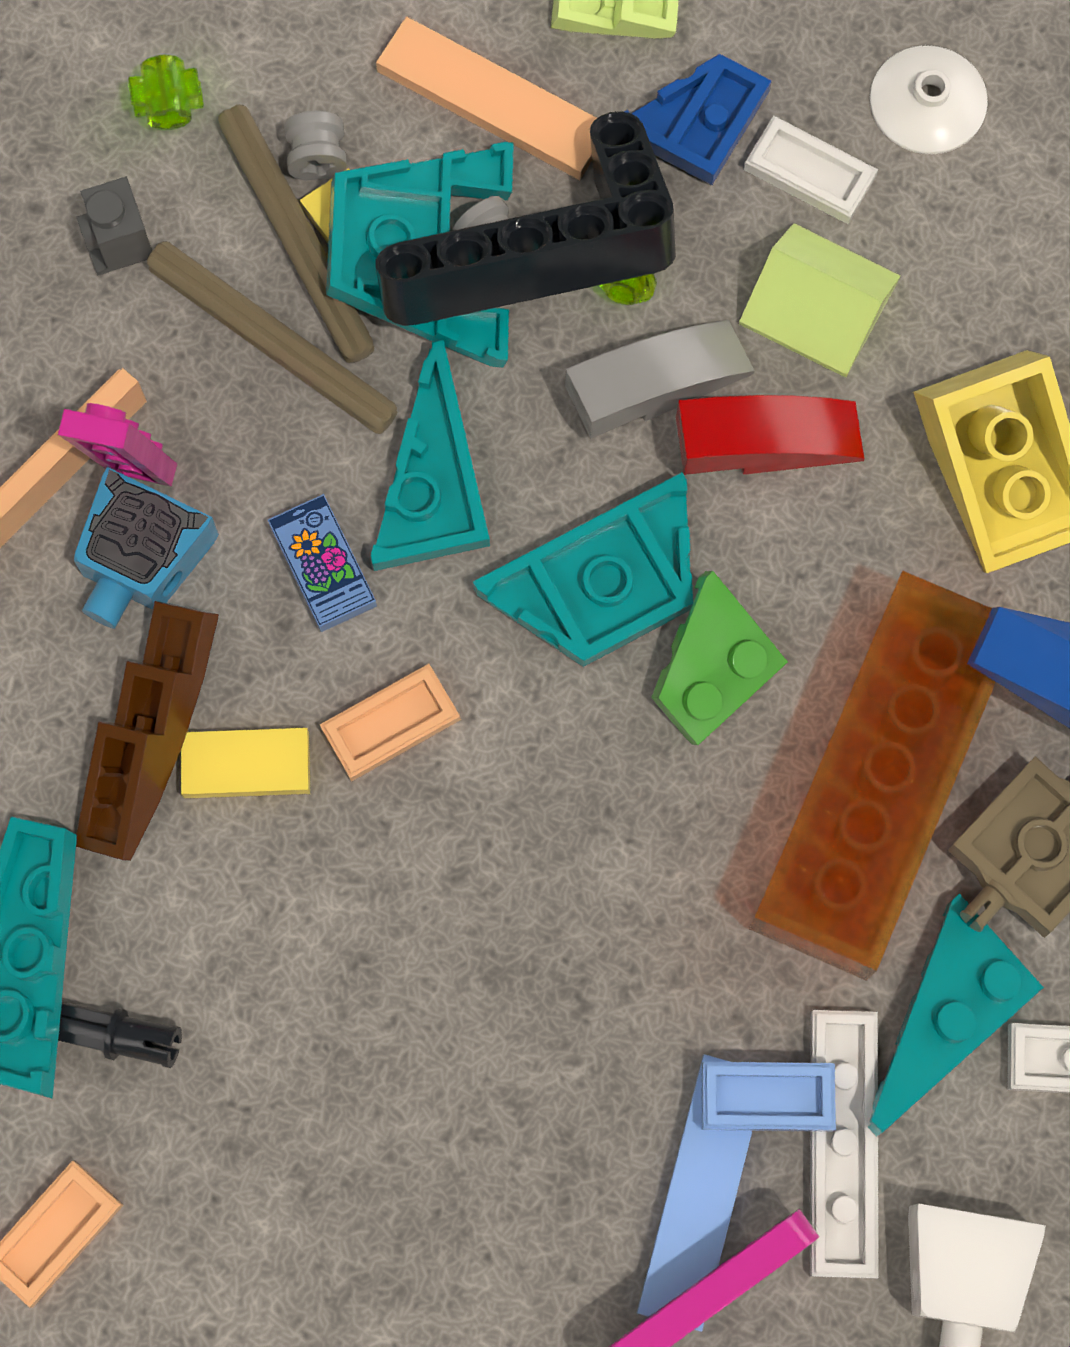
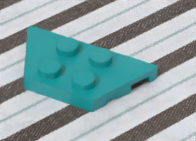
(603, 577)

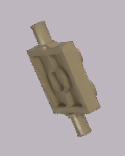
(1021, 851)

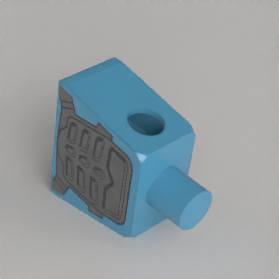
(138, 546)

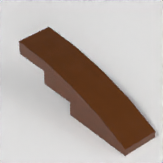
(151, 722)

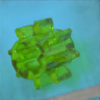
(165, 92)

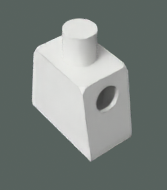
(970, 1270)

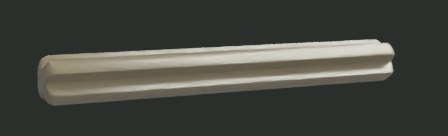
(293, 230)
(272, 337)

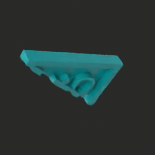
(434, 494)
(963, 998)

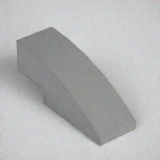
(655, 374)

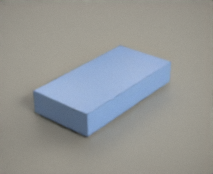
(768, 1096)

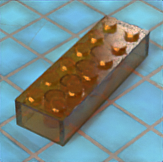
(880, 782)

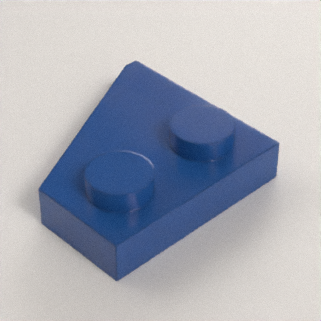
(704, 116)

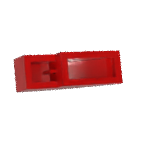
(767, 433)

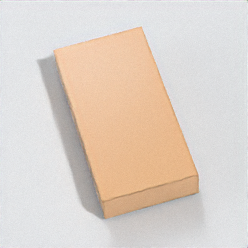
(390, 722)
(54, 1233)

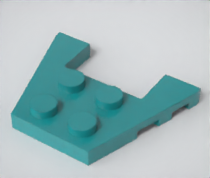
(408, 202)

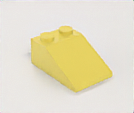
(1004, 455)

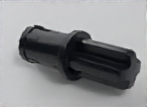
(119, 1034)

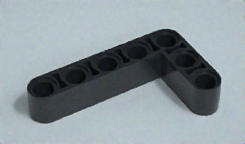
(542, 252)

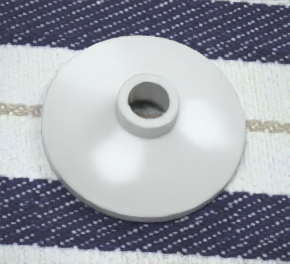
(925, 121)

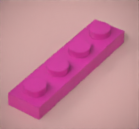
(117, 443)

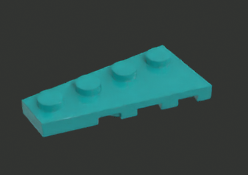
(34, 928)

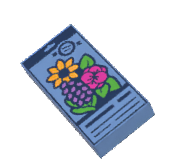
(322, 563)

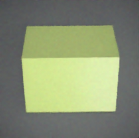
(818, 299)

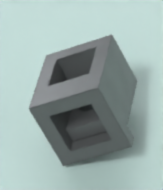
(113, 226)

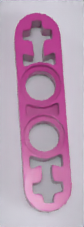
(723, 1284)

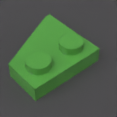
(714, 663)

